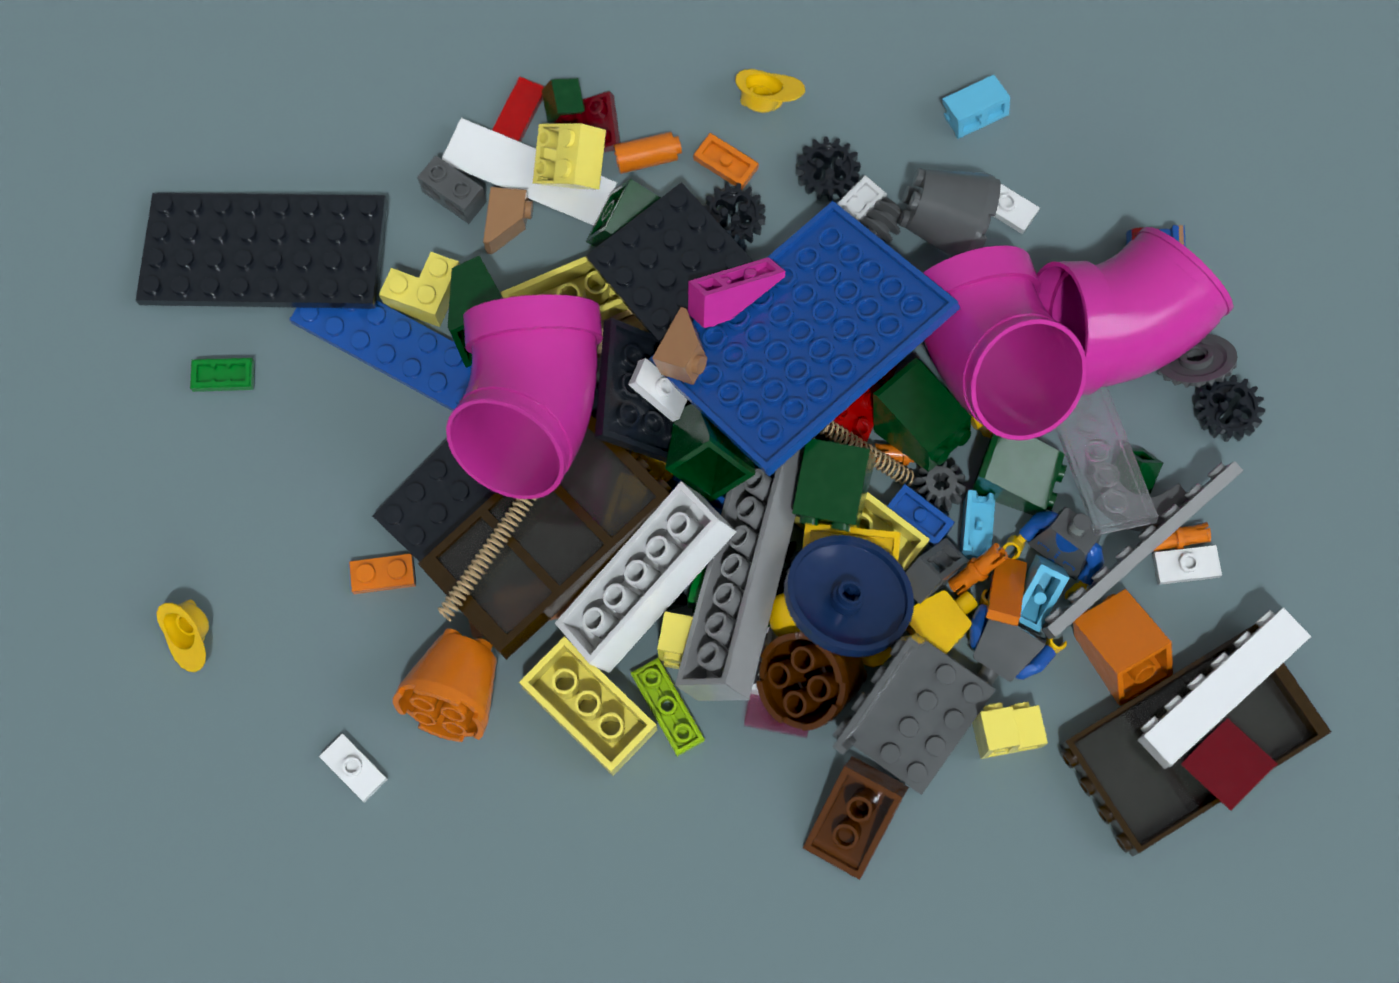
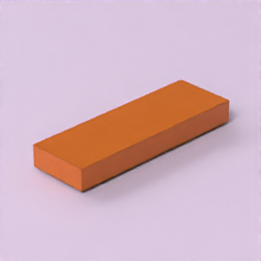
(1007, 592)

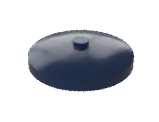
(849, 596)

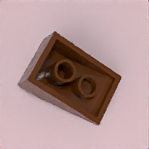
(855, 817)

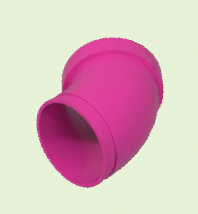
(1135, 307)
(1002, 347)
(526, 391)

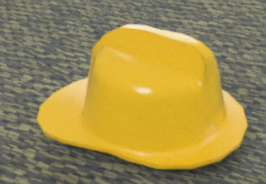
(767, 91)
(184, 631)

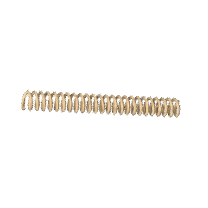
(847, 439)
(500, 529)

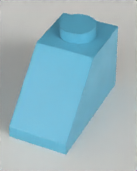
(1041, 590)

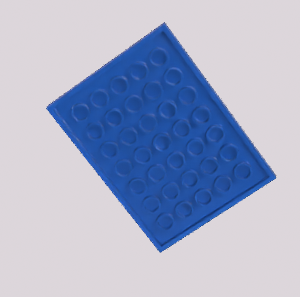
(813, 338)

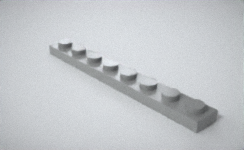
(1130, 557)

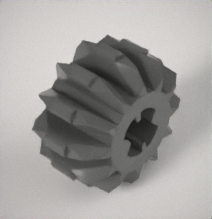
(951, 491)

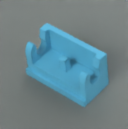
(976, 106)
(977, 524)

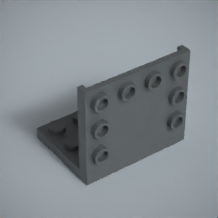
(914, 712)

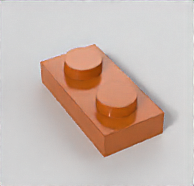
(725, 161)
(382, 573)

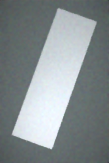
(512, 166)

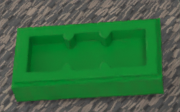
(222, 374)

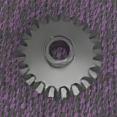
(1203, 364)

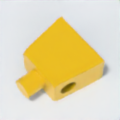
(942, 619)

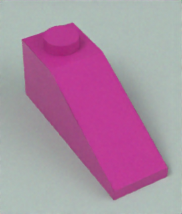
(728, 292)

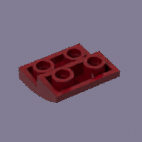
(599, 113)
(1229, 764)

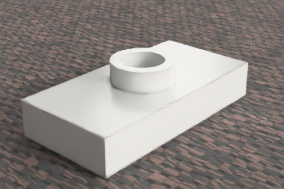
(862, 198)
(1015, 210)
(657, 390)
(1187, 565)
(353, 767)

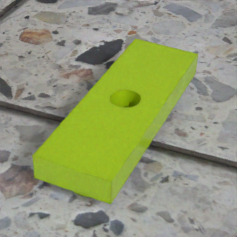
(676, 724)

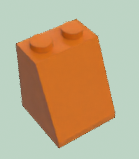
(1124, 646)

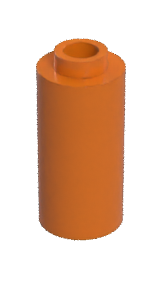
(647, 152)

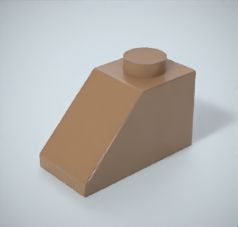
(505, 217)
(681, 350)

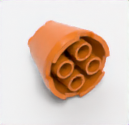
(450, 687)

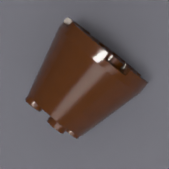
(805, 682)

